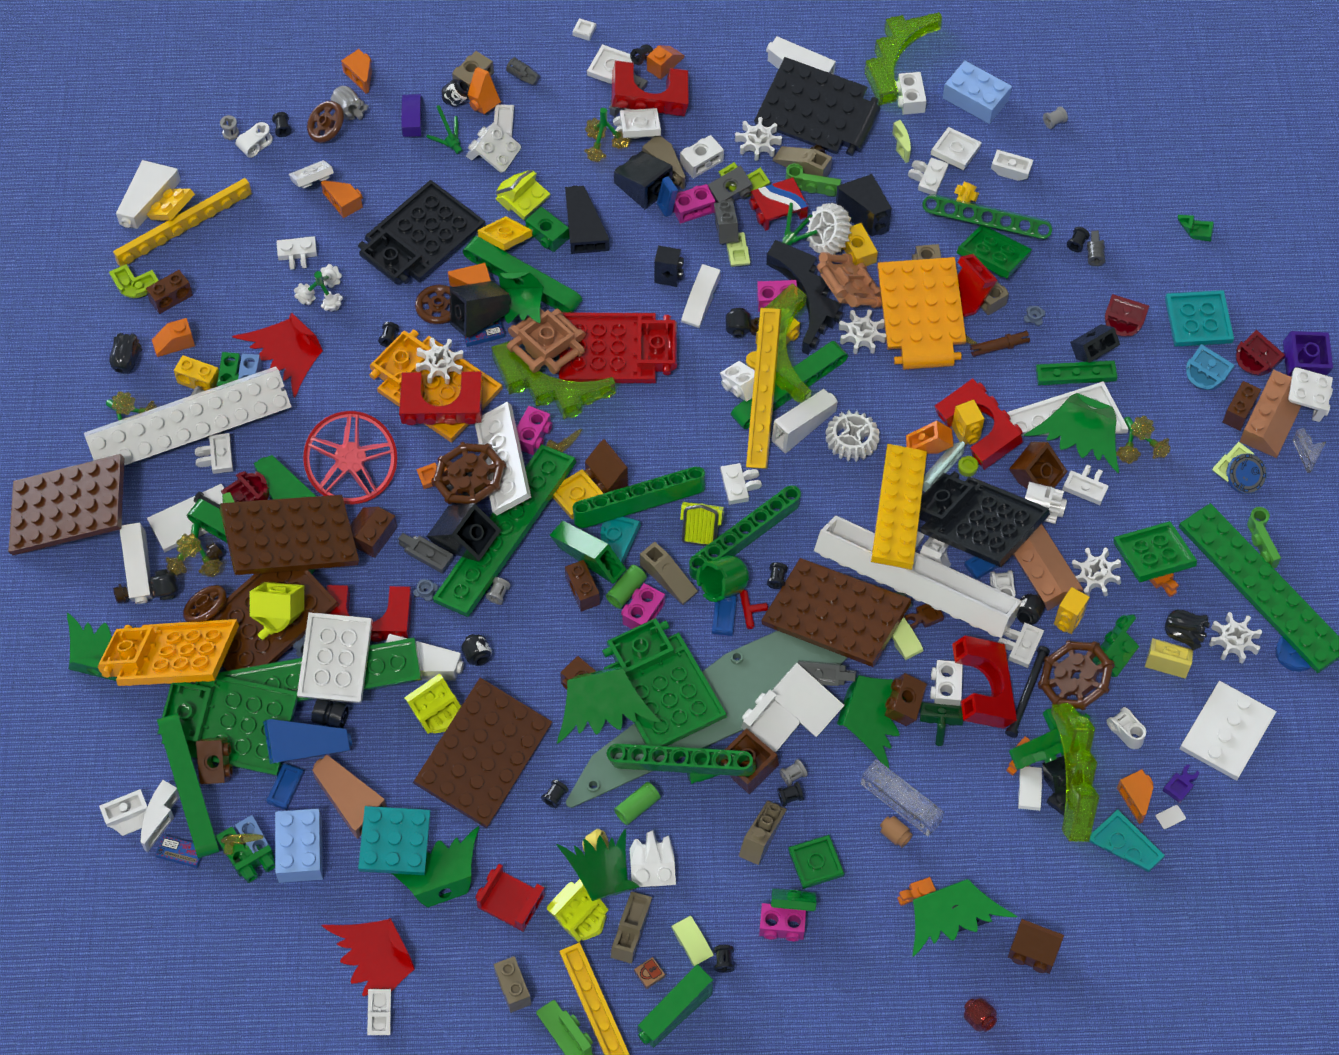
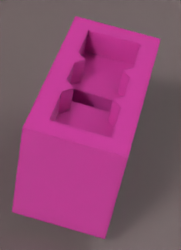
(689, 206)
(770, 289)
(527, 429)
(647, 610)
(782, 917)

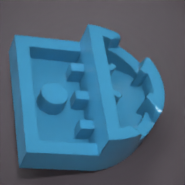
(1208, 369)

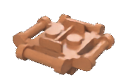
(848, 281)
(546, 340)

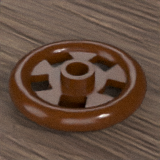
(325, 121)
(423, 298)
(205, 604)

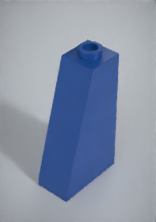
(298, 740)

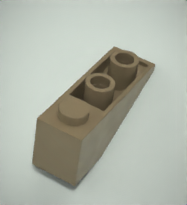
(664, 151)
(811, 160)
(667, 572)
(762, 832)

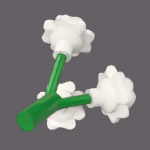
(328, 276)

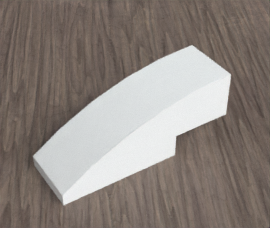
(701, 296)
(158, 814)

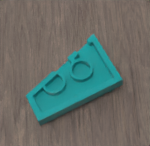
(620, 535)
(1127, 842)

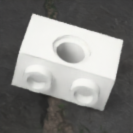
(701, 156)

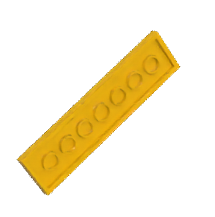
(899, 507)

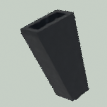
(584, 224)

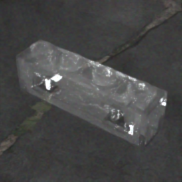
(902, 797)

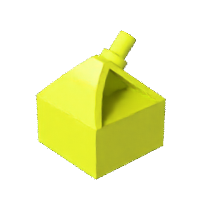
(276, 606)

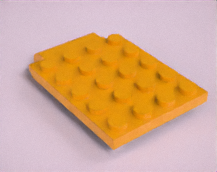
(922, 311)
(402, 357)
(168, 652)

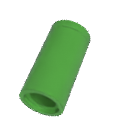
(626, 586)
(637, 803)

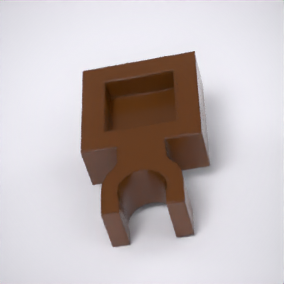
(925, 615)

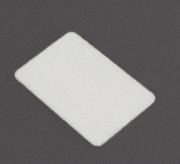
(1170, 817)

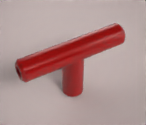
(749, 609)

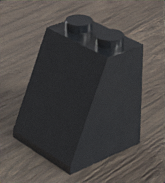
(642, 178)
(865, 204)
(477, 306)
(464, 531)

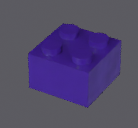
(1308, 351)

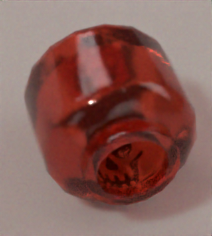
(980, 1014)

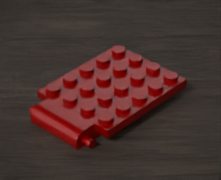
(622, 347)

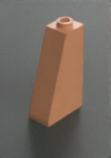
(346, 792)

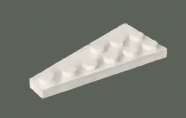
(1034, 414)

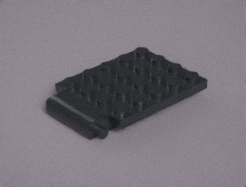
(818, 107)
(419, 235)
(978, 517)

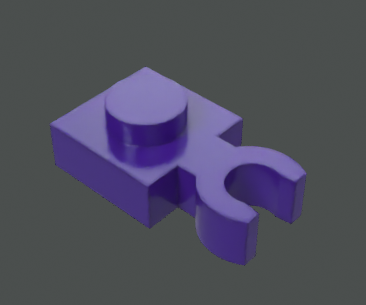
(1179, 785)

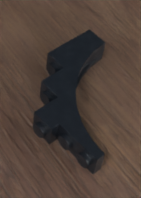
(802, 267)

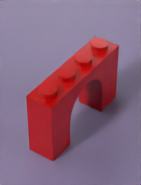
(629, 96)
(464, 409)
(1002, 437)
(394, 621)
(992, 661)

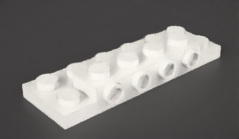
(500, 431)

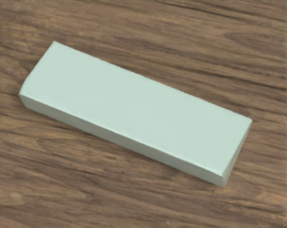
(943, 464)

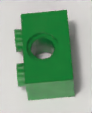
(557, 231)

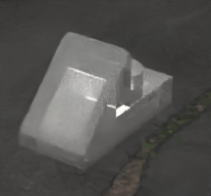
(1307, 451)

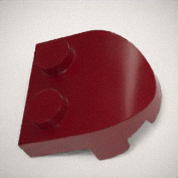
(1125, 315)
(1258, 355)
(248, 487)

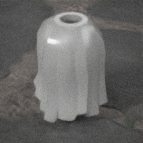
(349, 102)

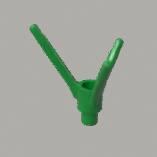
(452, 139)
(790, 237)

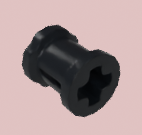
(642, 51)
(280, 120)
(1079, 236)
(388, 334)
(773, 575)
(554, 793)
(790, 794)
(724, 966)

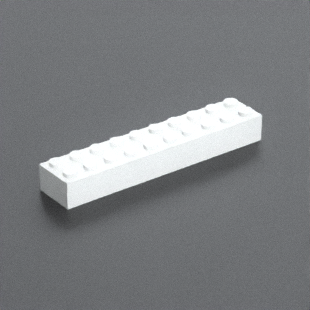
(190, 418)
(926, 582)

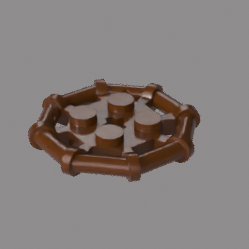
(465, 464)
(1076, 663)

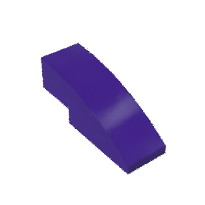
(411, 115)

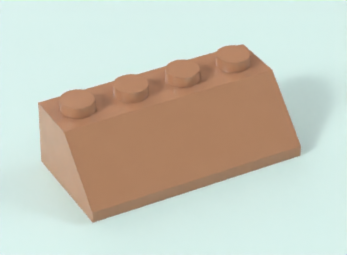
(1271, 416)
(1046, 568)

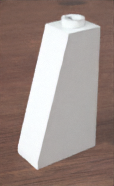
(782, 48)
(145, 189)
(802, 420)
(136, 562)
(436, 660)

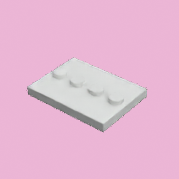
(335, 657)
(1227, 730)

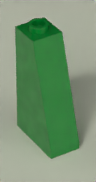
(280, 480)
(595, 552)
(676, 1006)

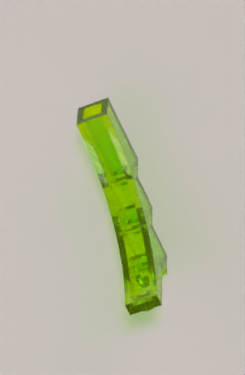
(888, 49)
(791, 303)
(544, 388)
(1080, 766)

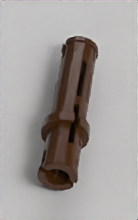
(1008, 341)

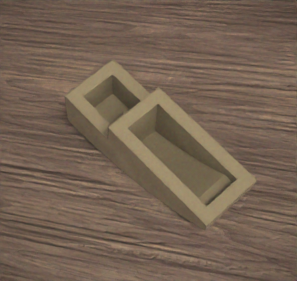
(631, 927)

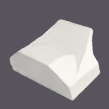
(1011, 165)
(936, 551)
(125, 813)

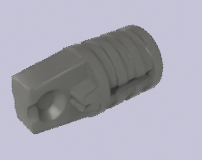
(522, 71)
(1095, 249)

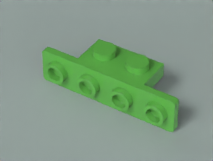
(565, 1030)

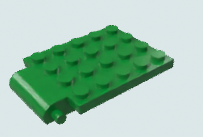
(666, 682)
(233, 711)

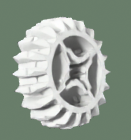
(832, 228)
(855, 429)

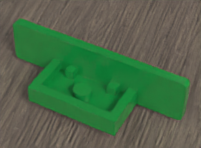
(1119, 645)
(1038, 749)

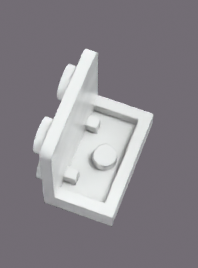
(494, 147)
(1311, 391)
(770, 721)

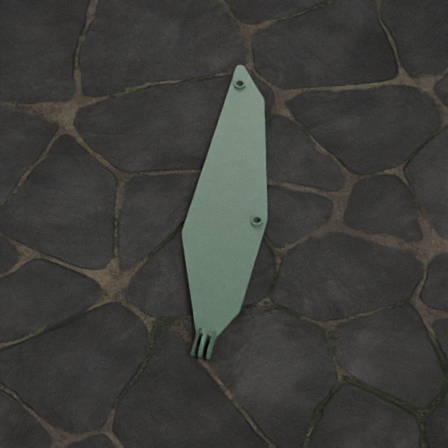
(736, 687)

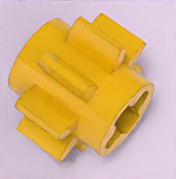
(966, 192)

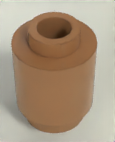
(896, 831)

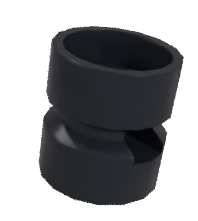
(327, 712)

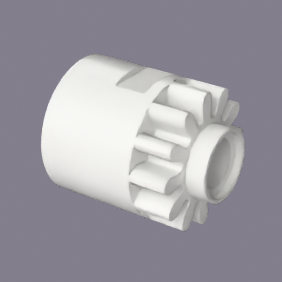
(1049, 498)

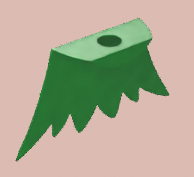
(524, 298)
(1084, 427)
(87, 648)
(600, 697)
(865, 714)
(602, 869)
(443, 870)
(936, 914)

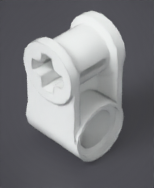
(253, 141)
(1003, 582)
(1125, 725)

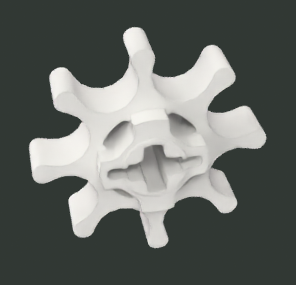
(758, 138)
(862, 331)
(443, 365)
(1092, 566)
(1235, 637)

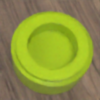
(967, 466)

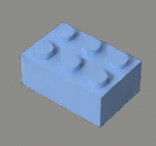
(977, 92)
(298, 845)

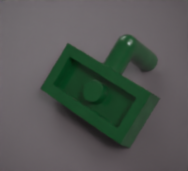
(942, 715)

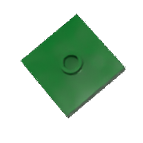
(816, 861)
(793, 899)

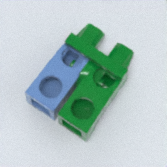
(239, 368)
(252, 854)

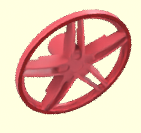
(350, 456)

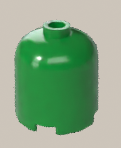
(722, 577)

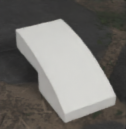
(1030, 788)
(379, 1011)

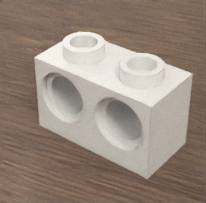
(911, 93)
(739, 380)
(950, 684)

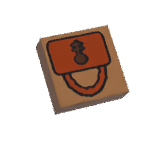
(649, 973)

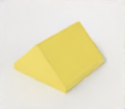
(1169, 658)

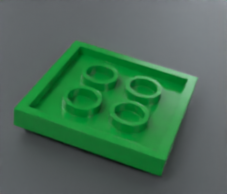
(995, 251)
(1155, 551)

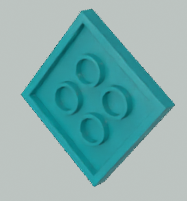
(1199, 318)
(394, 840)

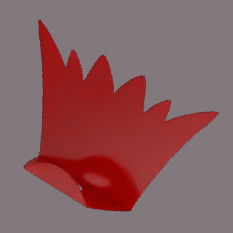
(290, 347)
(376, 951)

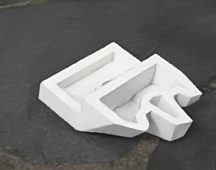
(652, 862)

